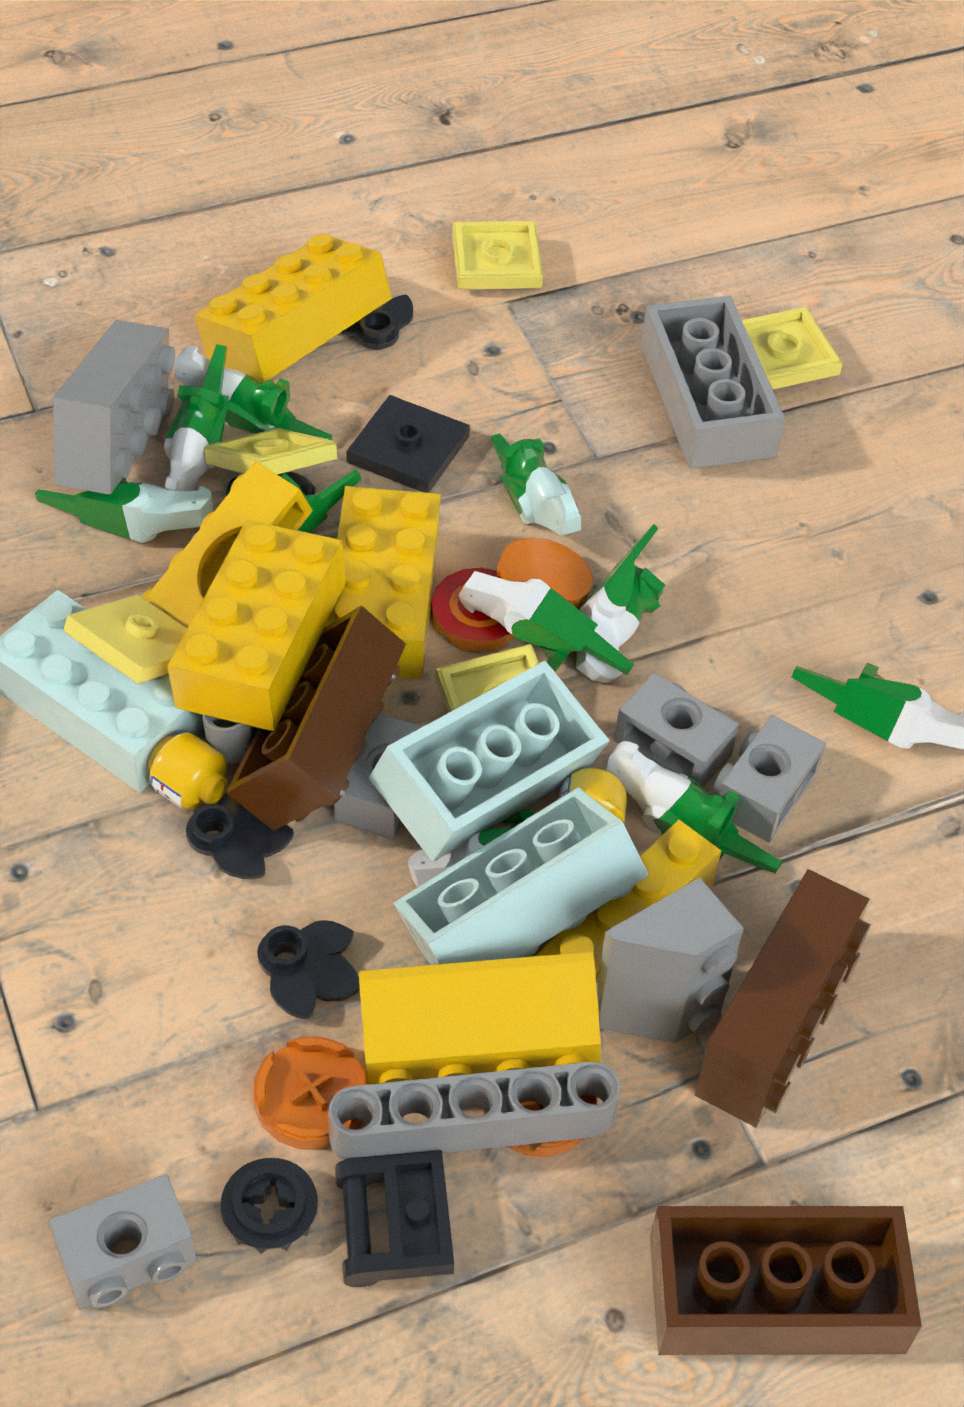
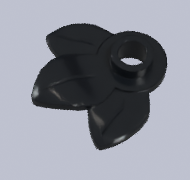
(382, 326)
(241, 841)
(314, 971)

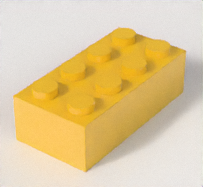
(294, 305)
(391, 564)
(258, 625)

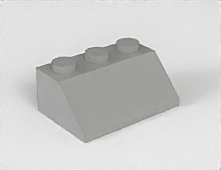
(669, 966)

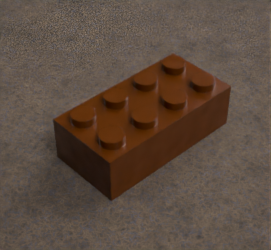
(323, 724)
(784, 999)
(783, 1280)

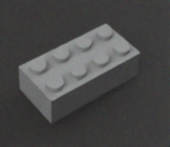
(711, 382)
(112, 406)

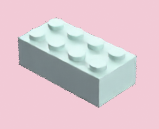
(86, 696)
(487, 759)
(524, 885)

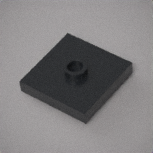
(408, 444)

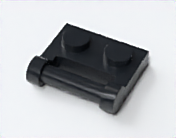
(415, 1217)

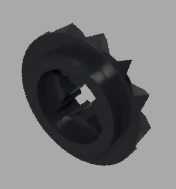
(251, 1186)

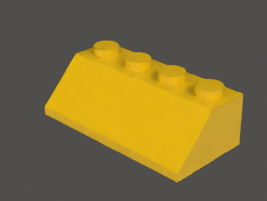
(479, 1017)

